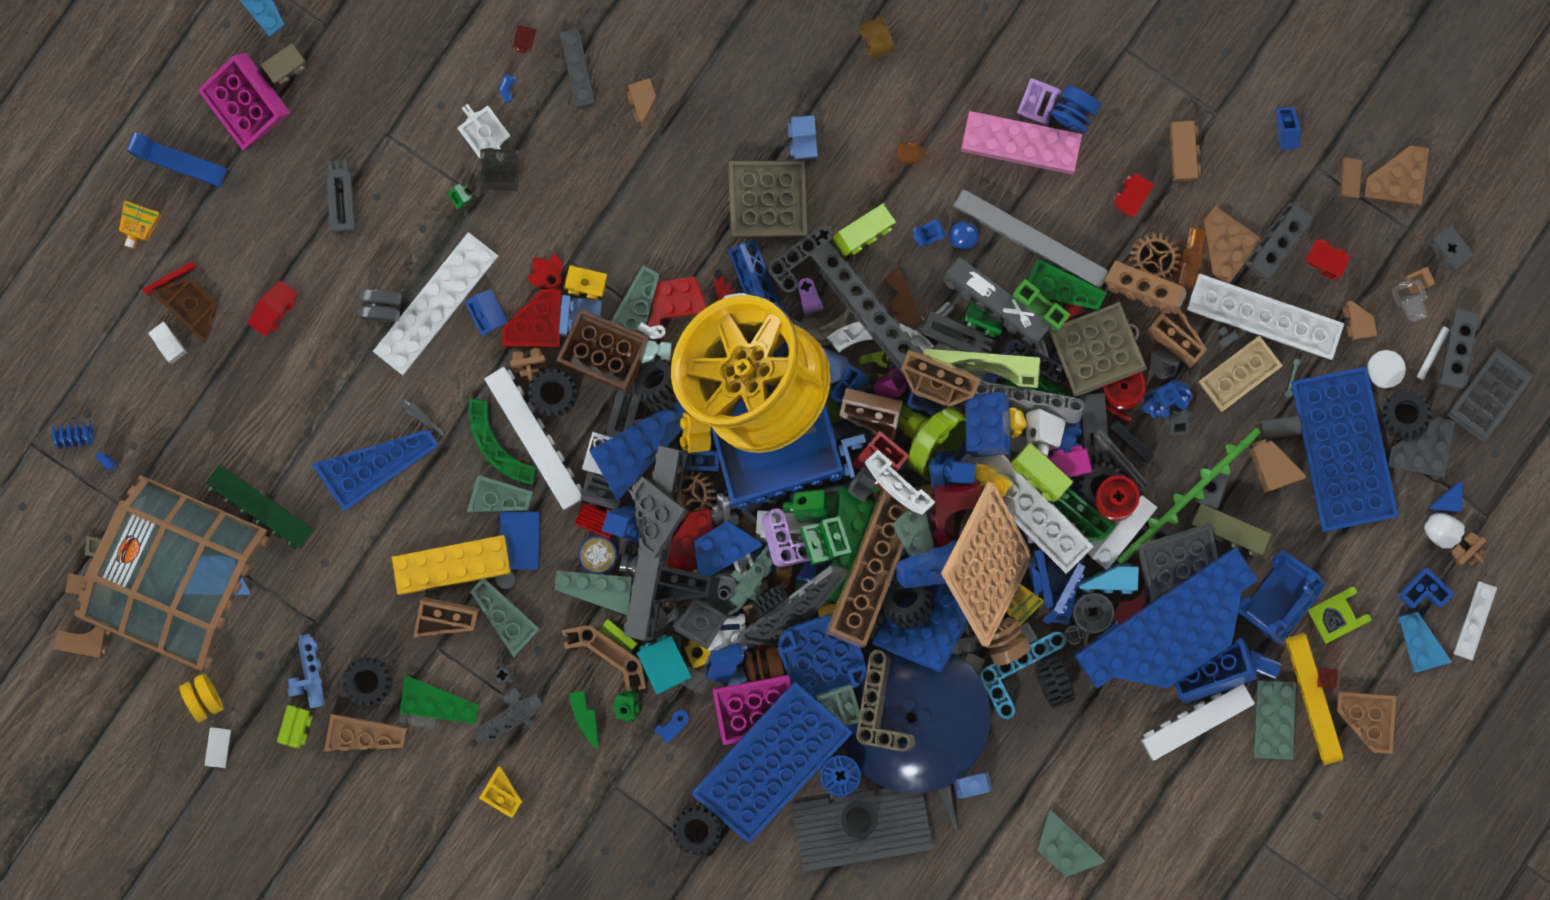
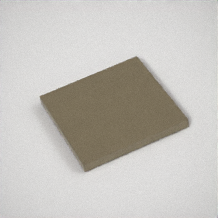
(767, 199)
(1098, 349)

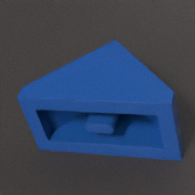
(1450, 501)

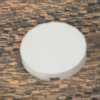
(1386, 369)

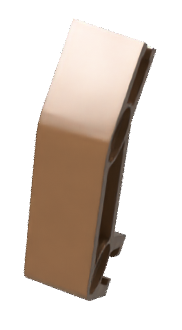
(610, 651)

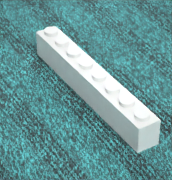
(534, 438)

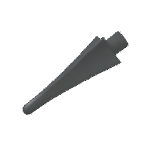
(415, 411)
(946, 796)

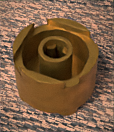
(877, 38)

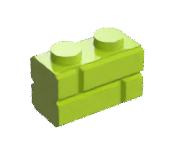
(294, 726)

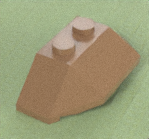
(938, 379)

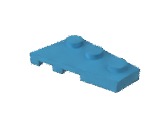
(1421, 643)

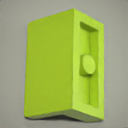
(617, 634)

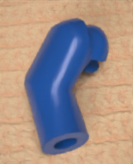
(504, 87)

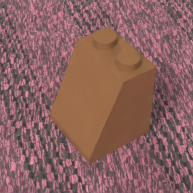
(1273, 466)

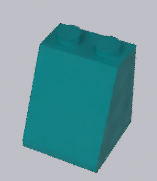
(663, 664)

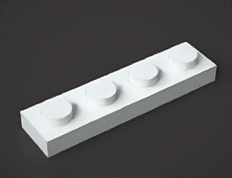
(1475, 620)

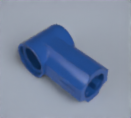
(1264, 665)

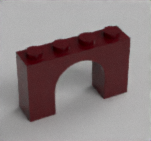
(947, 501)

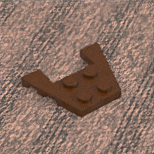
(902, 306)

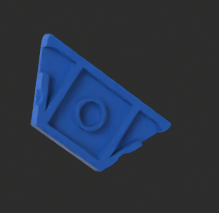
(723, 547)

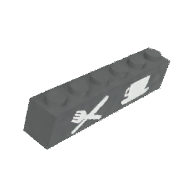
(996, 302)

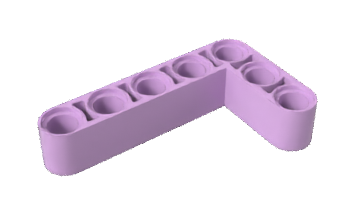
(785, 546)

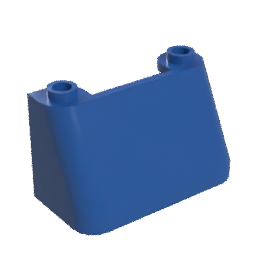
(1282, 597)

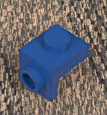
(929, 233)

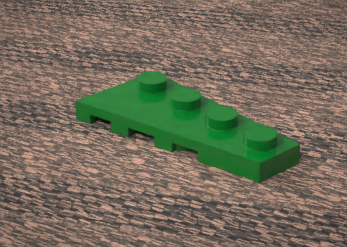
(854, 517)

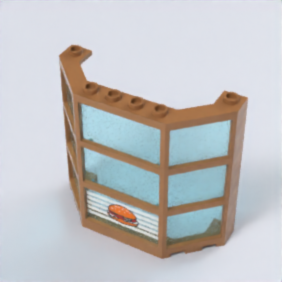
(168, 572)

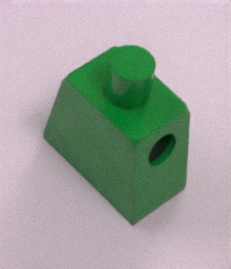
(808, 506)

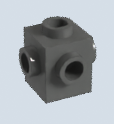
(1178, 421)

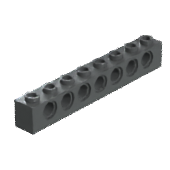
(867, 318)

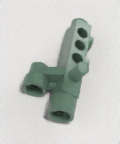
(750, 584)

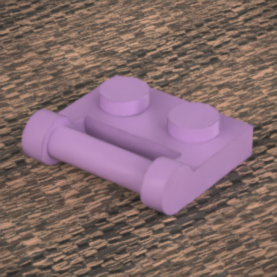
(1033, 98)

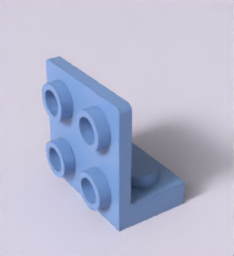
(570, 309)
(854, 443)

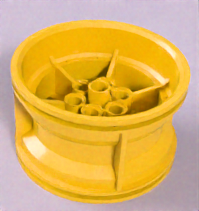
(718, 347)

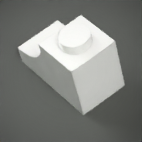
(167, 343)

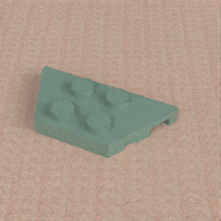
(1065, 848)

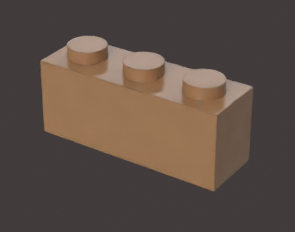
(1184, 151)

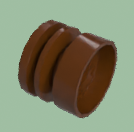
(764, 667)

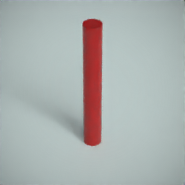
(168, 278)

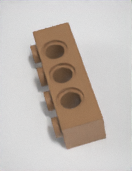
(1121, 272)

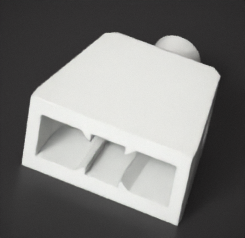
(1044, 430)

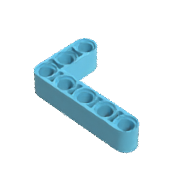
(1015, 666)

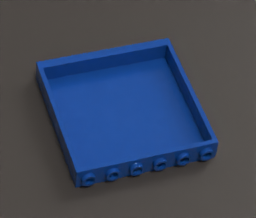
(771, 474)

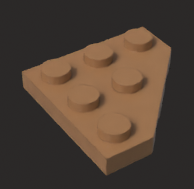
(1400, 178)
(1227, 244)
(1370, 718)

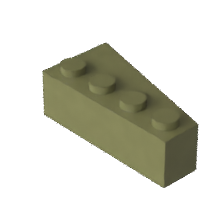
(1236, 532)

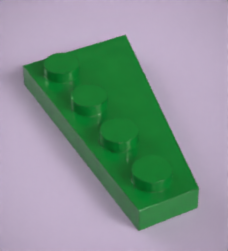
(1063, 287)
(432, 702)

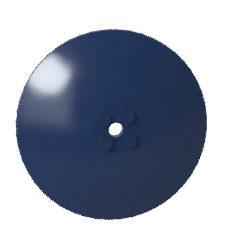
(948, 729)

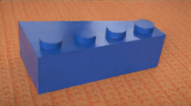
(1218, 674)

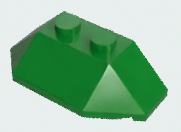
(1084, 516)

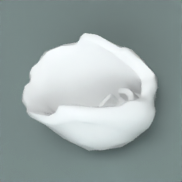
(1444, 530)

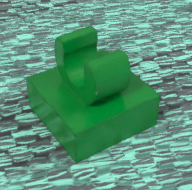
(459, 196)

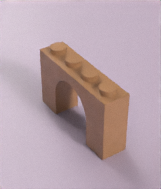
(87, 644)

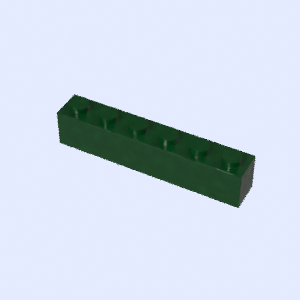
(259, 506)

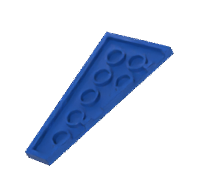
(634, 450)
(365, 470)

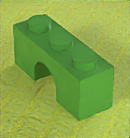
(1031, 298)

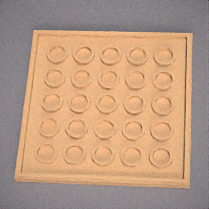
(987, 564)

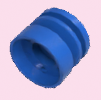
(1075, 111)
(851, 772)

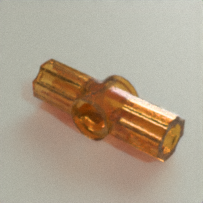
(1192, 257)
(783, 577)

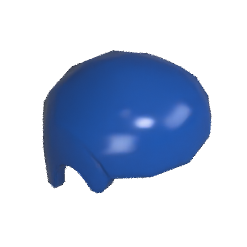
(963, 235)

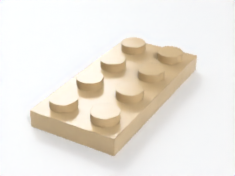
(1240, 373)

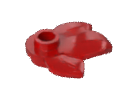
(544, 270)

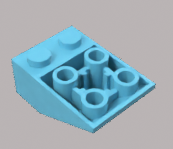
(1117, 577)

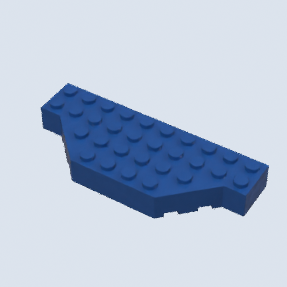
(1174, 630)

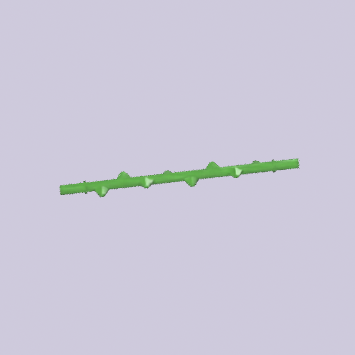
(1197, 492)

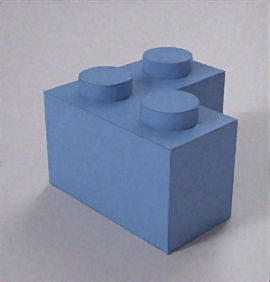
(804, 138)

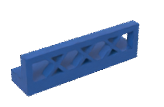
(748, 277)

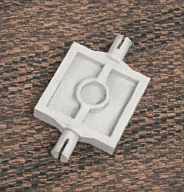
(483, 130)

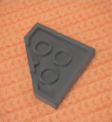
(1425, 454)
(655, 516)

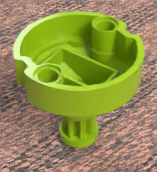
(931, 435)

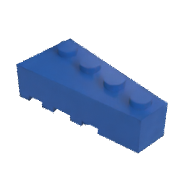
(924, 568)

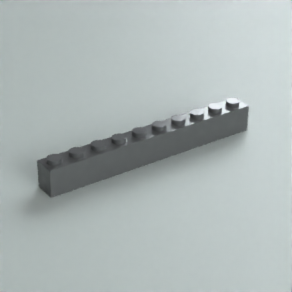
(641, 612)

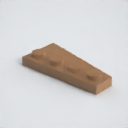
(356, 733)

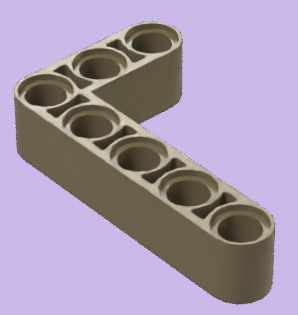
(877, 707)

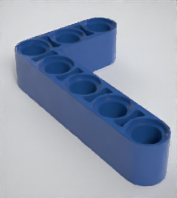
(169, 158)

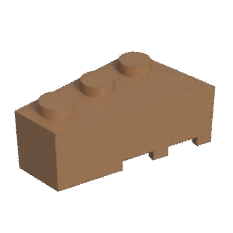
(444, 617)

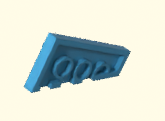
(265, 14)

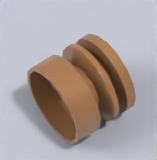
(1008, 642)

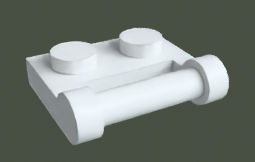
(728, 637)

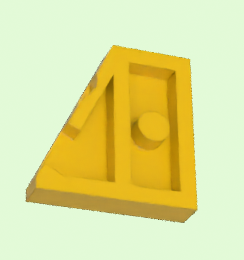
(501, 794)

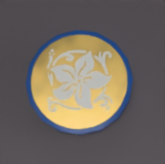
(597, 555)

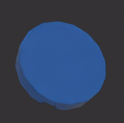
(1035, 576)

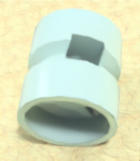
(657, 352)

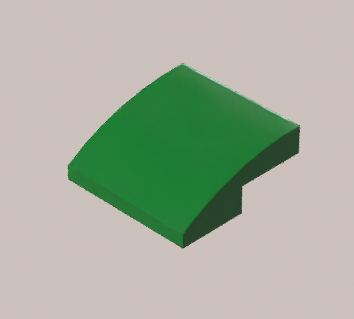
(825, 540)

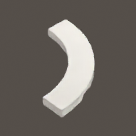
(856, 332)

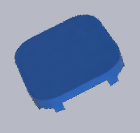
(819, 659)

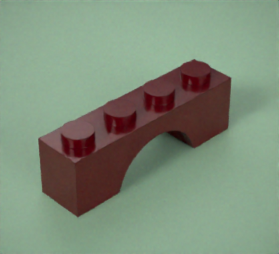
(1126, 609)

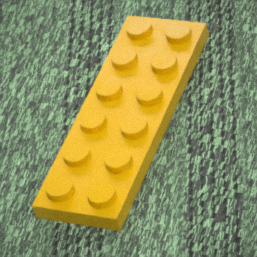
(451, 565)

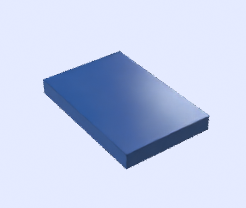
(522, 539)
(1041, 566)

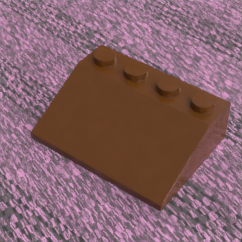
(603, 351)

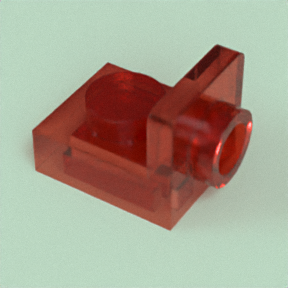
(524, 39)
(1327, 678)

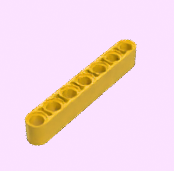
(1314, 699)

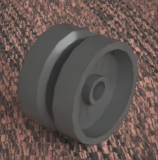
(379, 302)
(725, 589)

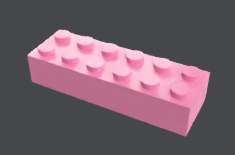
(1021, 142)

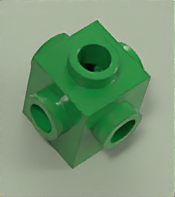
(627, 705)

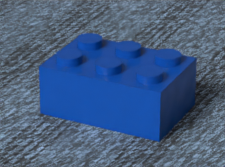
(988, 424)

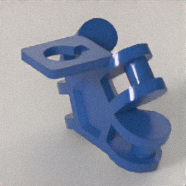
(1170, 393)

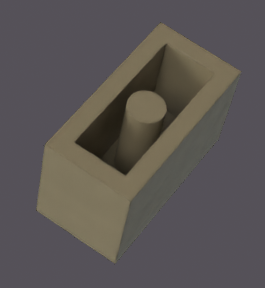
(284, 65)

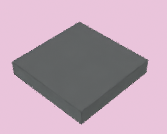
(701, 623)

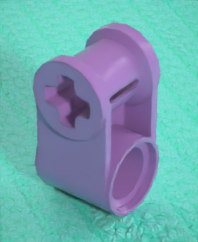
(809, 300)

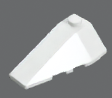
(1108, 550)

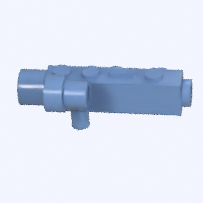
(311, 673)

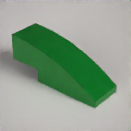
(585, 718)

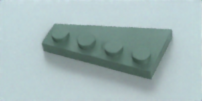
(507, 619)

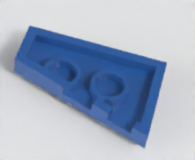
(1067, 593)

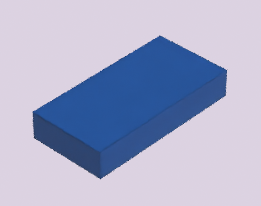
(107, 461)

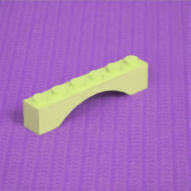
(1018, 369)

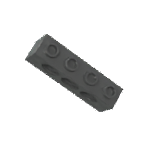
(1269, 243)
(1447, 377)

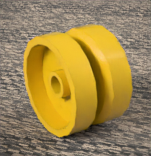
(201, 697)

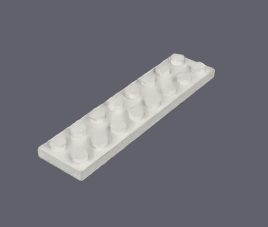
(435, 303)
(1265, 316)
(1039, 517)

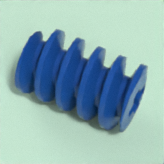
(73, 436)

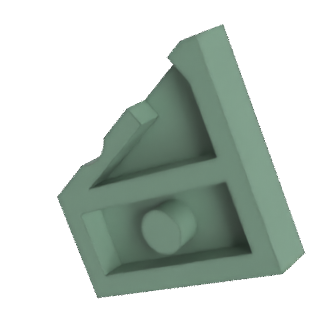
(841, 703)

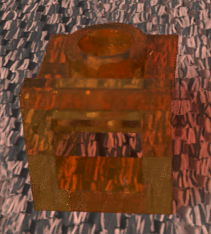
(910, 153)

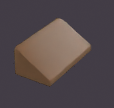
(1350, 178)

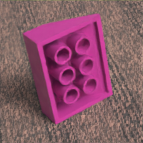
(243, 100)
(744, 704)

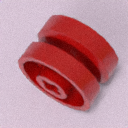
(1127, 398)
(1125, 490)

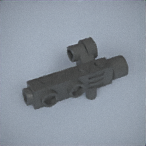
(519, 712)

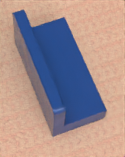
(486, 312)

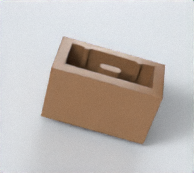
(643, 98)

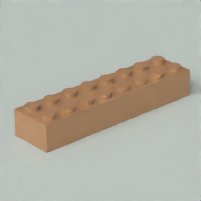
(869, 574)

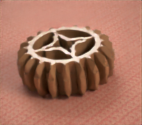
(1151, 249)
(698, 479)

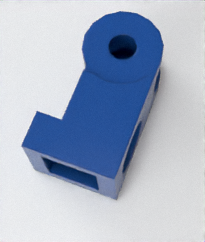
(678, 722)

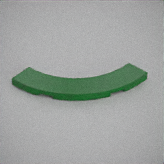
(491, 448)

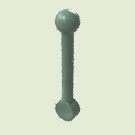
(1288, 393)

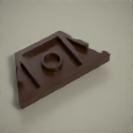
(190, 305)

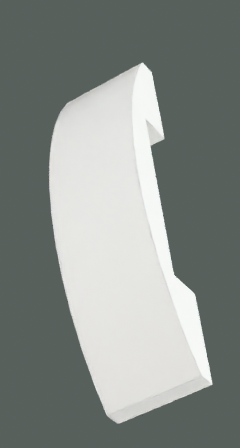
(896, 486)

